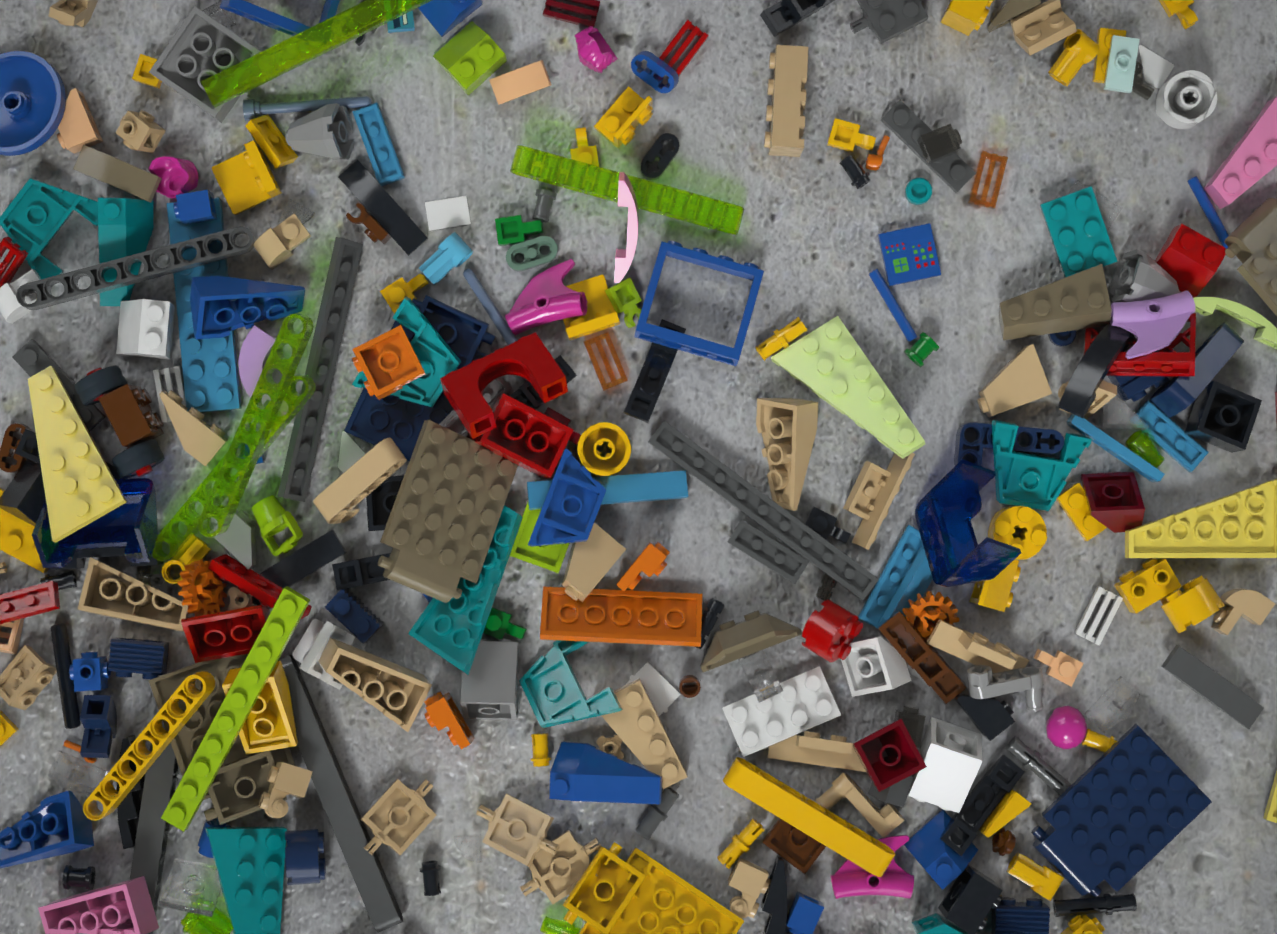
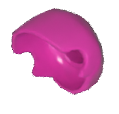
(1066, 727)

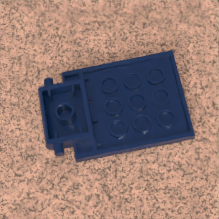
(401, 419)
(1118, 815)

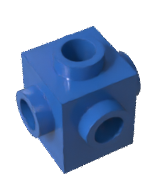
(86, 680)

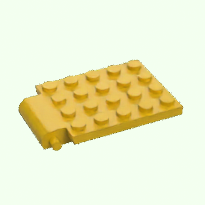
(642, 899)

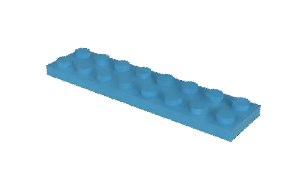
(211, 363)

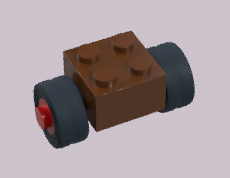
(130, 416)

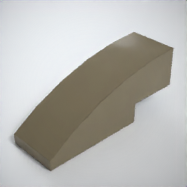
(117, 173)

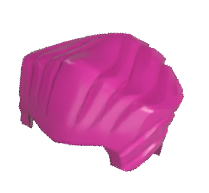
(594, 50)
(177, 175)

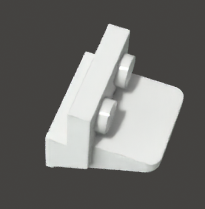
(313, 644)

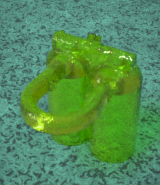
(202, 924)

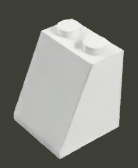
(146, 328)
(951, 762)

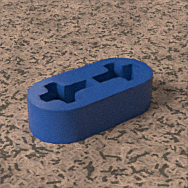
(654, 72)

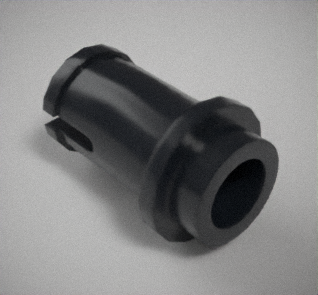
(855, 171)
(64, 580)
(431, 877)

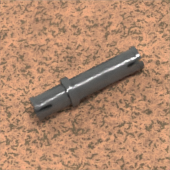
(1032, 761)

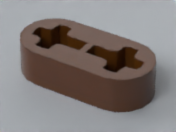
(8, 447)

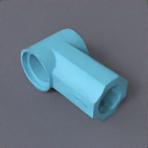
(450, 254)

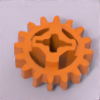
(201, 589)
(932, 608)

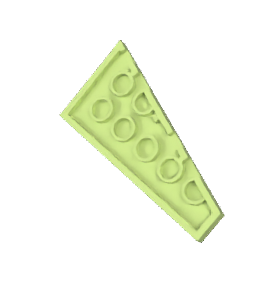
(844, 378)

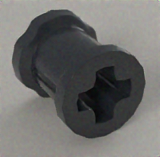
(79, 877)

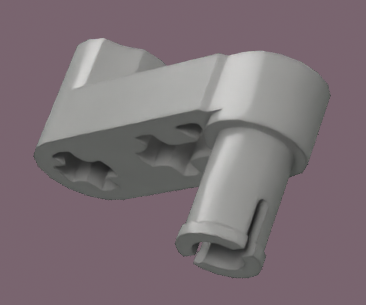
(987, 685)

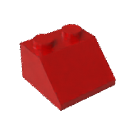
(1190, 258)

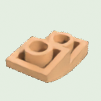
(520, 82)

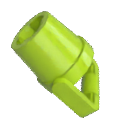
(272, 520)

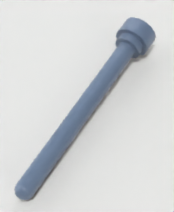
(255, 109)
(489, 307)

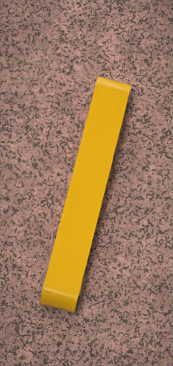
(138, 751)
(809, 817)

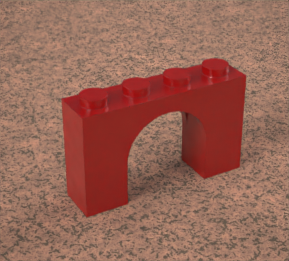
(522, 358)

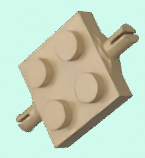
(398, 817)
(518, 830)
(560, 872)

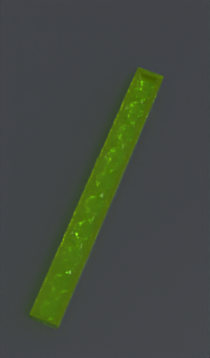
(304, 47)

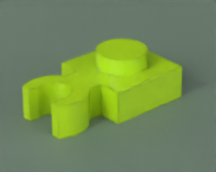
(624, 299)

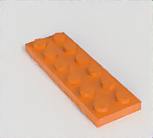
(622, 617)

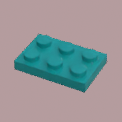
(1078, 232)

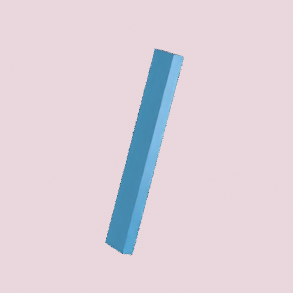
(624, 488)

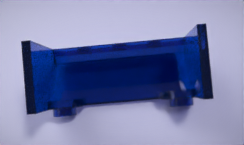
(948, 533)

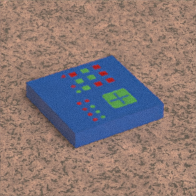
(909, 254)

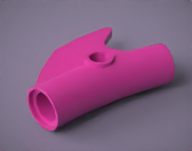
(546, 300)
(854, 880)

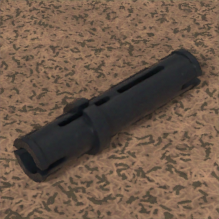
(1094, 905)

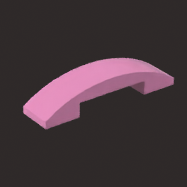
(627, 198)

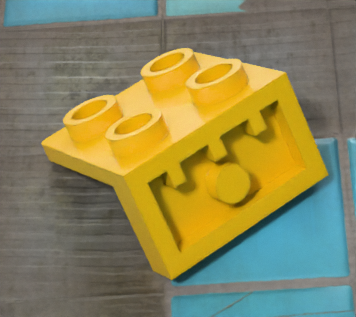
(624, 116)
(246, 179)
(599, 309)

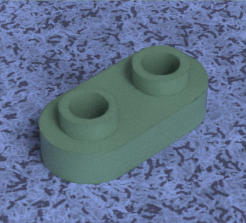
(531, 252)

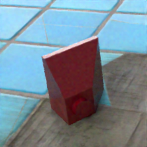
(1114, 499)
(889, 755)

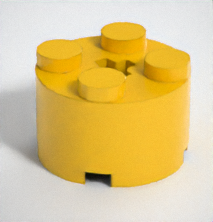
(596, 436)
(1032, 526)
(1192, 605)

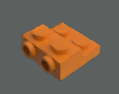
(387, 362)
(649, 562)
(443, 713)

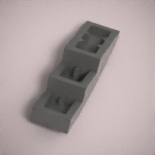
(1212, 687)

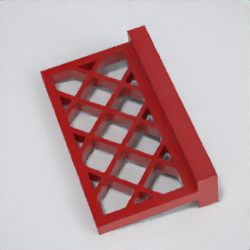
(1162, 363)

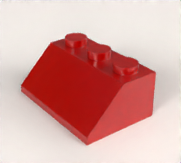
(526, 437)
(224, 632)

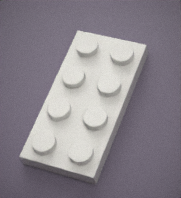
(800, 706)

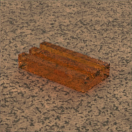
(993, 159)
(597, 340)

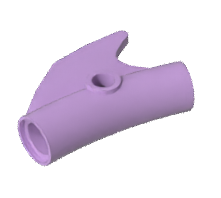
(1153, 321)

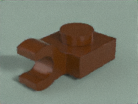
(374, 230)

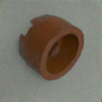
(689, 690)

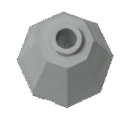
(323, 133)
(1140, 279)

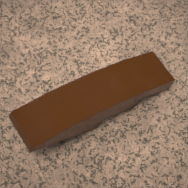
(922, 657)

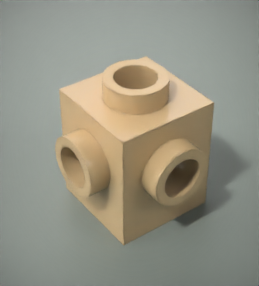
(140, 131)

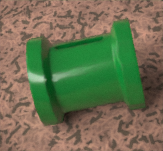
(921, 349)

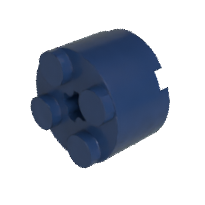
(303, 857)

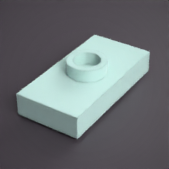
(1121, 64)

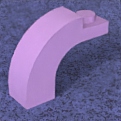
(252, 361)

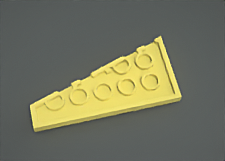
(73, 470)
(1223, 528)

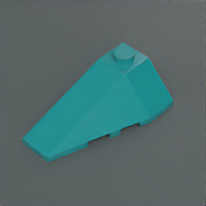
(122, 232)

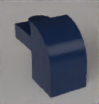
(99, 725)

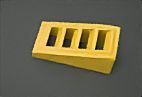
(1007, 809)

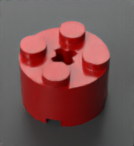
(831, 631)

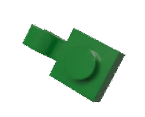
(513, 230)
(499, 624)

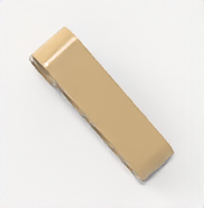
(340, 499)

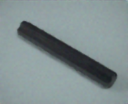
(66, 685)

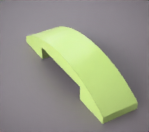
(1266, 331)

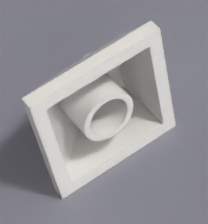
(874, 667)

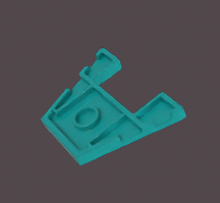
(38, 216)
(432, 353)
(1030, 478)
(557, 693)

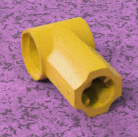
(1078, 51)
(192, 550)
(1041, 879)

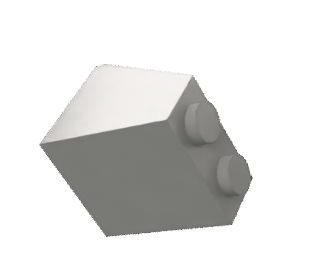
(492, 683)

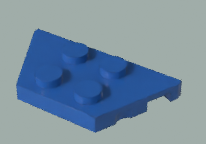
(569, 505)

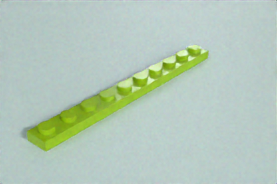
(235, 708)

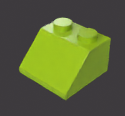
(470, 57)

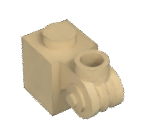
(284, 781)
(751, 881)

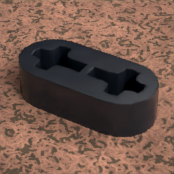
(654, 153)

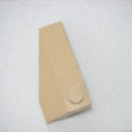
(788, 439)

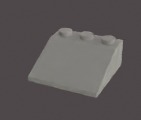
(198, 52)

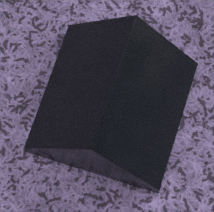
(25, 493)

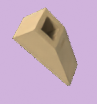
(194, 434)

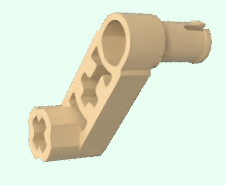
(882, 820)

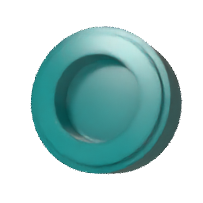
(918, 191)

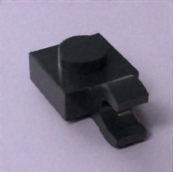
(823, 525)

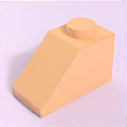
(77, 124)

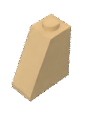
(1015, 384)
(590, 562)

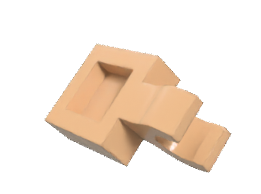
(1060, 666)

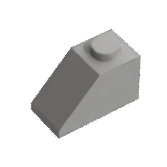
(240, 539)

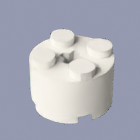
(1199, 94)

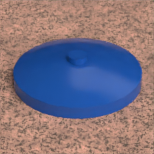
(29, 102)

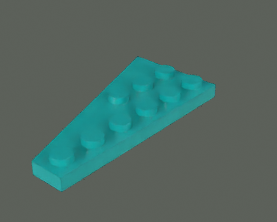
(250, 875)

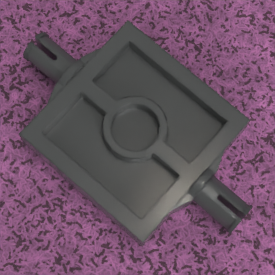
(889, 17)

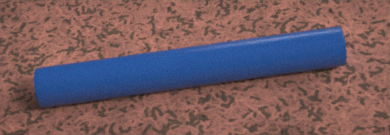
(1209, 210)
(892, 304)

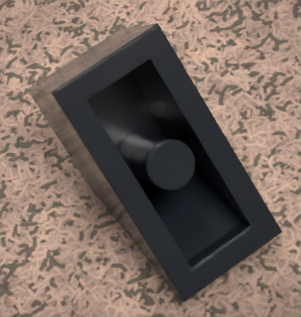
(987, 714)

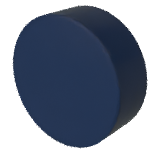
(1062, 338)

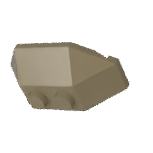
(745, 638)

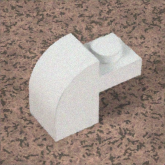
(9, 306)

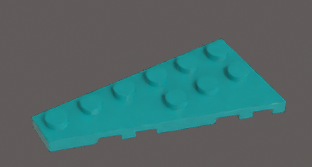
(457, 626)

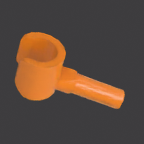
(874, 161)
(76, 747)

